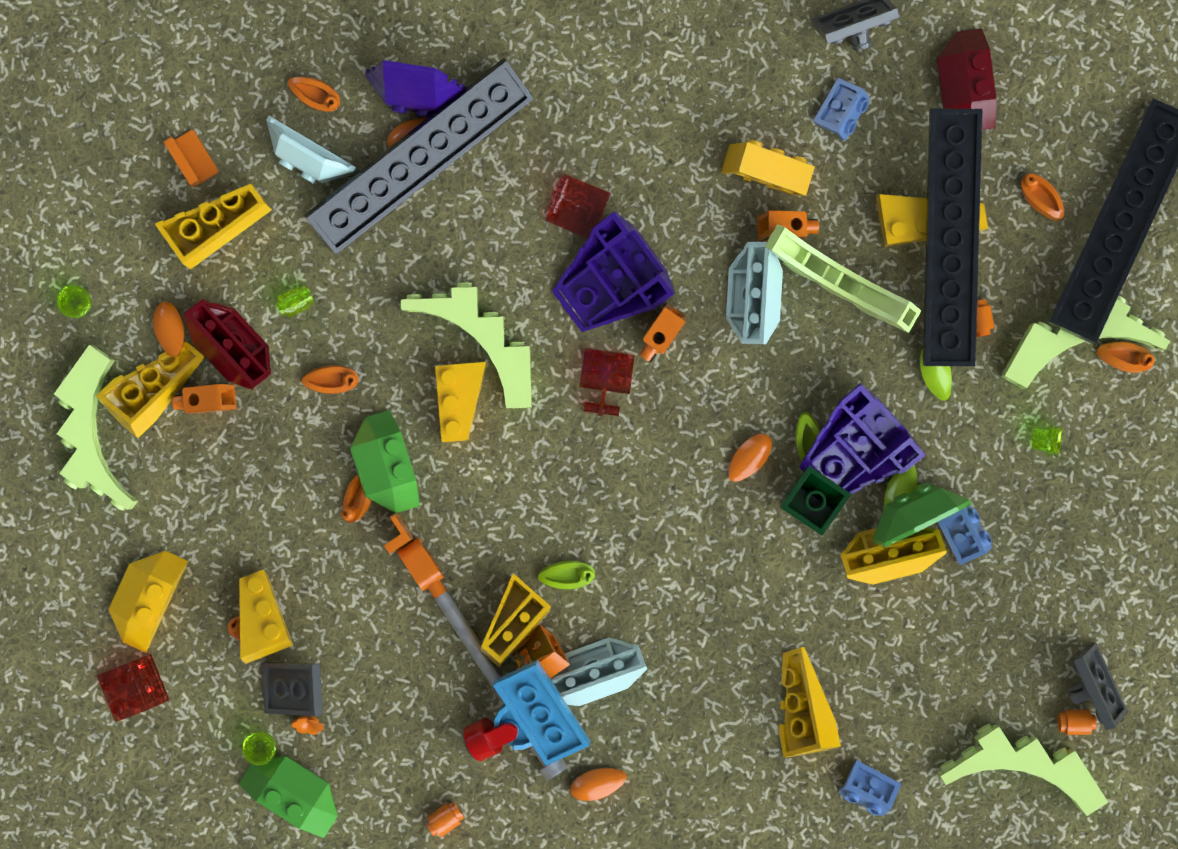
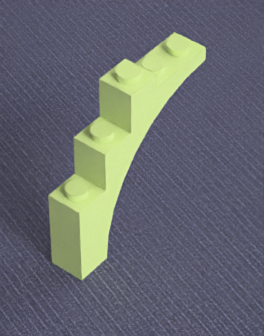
(841, 281)
(462, 309)
(1042, 345)
(80, 429)
(1029, 756)

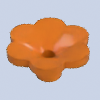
(307, 724)

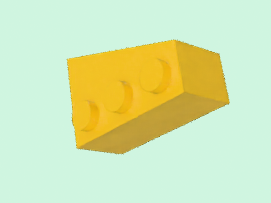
(768, 167)
(458, 397)
(261, 619)
(514, 620)

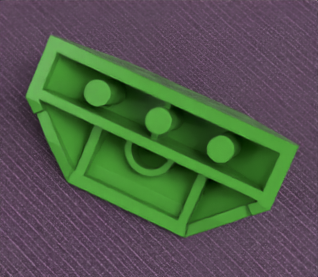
(384, 463)
(915, 512)
(292, 794)

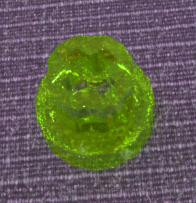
(67, 295)
(1048, 439)
(260, 757)

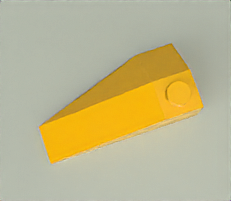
(146, 392)
(808, 716)

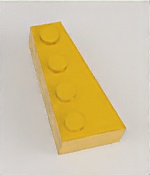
(212, 224)

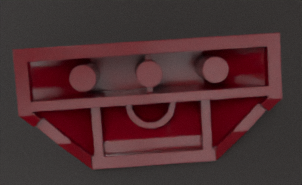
(968, 75)
(229, 343)

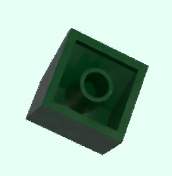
(814, 500)

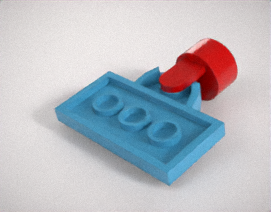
(529, 717)

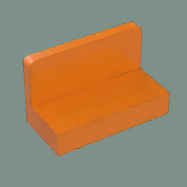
(191, 158)
(404, 537)

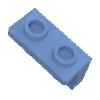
(842, 108)
(966, 535)
(870, 789)

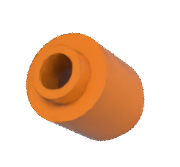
(984, 319)
(1076, 722)
(444, 819)

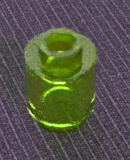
(294, 301)

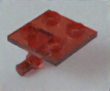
(576, 206)
(607, 373)

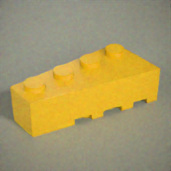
(905, 218)

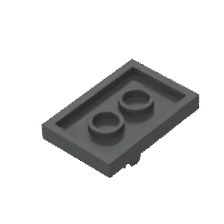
(855, 21)
(1098, 687)
(292, 688)

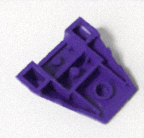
(412, 87)
(613, 276)
(862, 443)

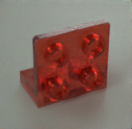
(133, 687)

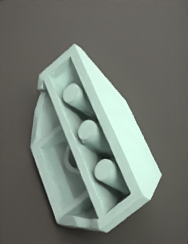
(306, 155)
(754, 294)
(599, 671)

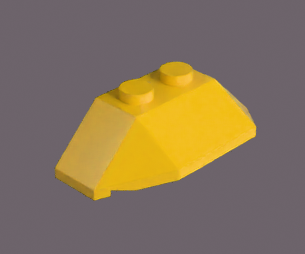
(876, 564)
(145, 597)

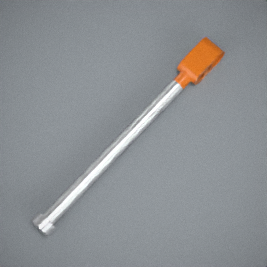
(428, 576)

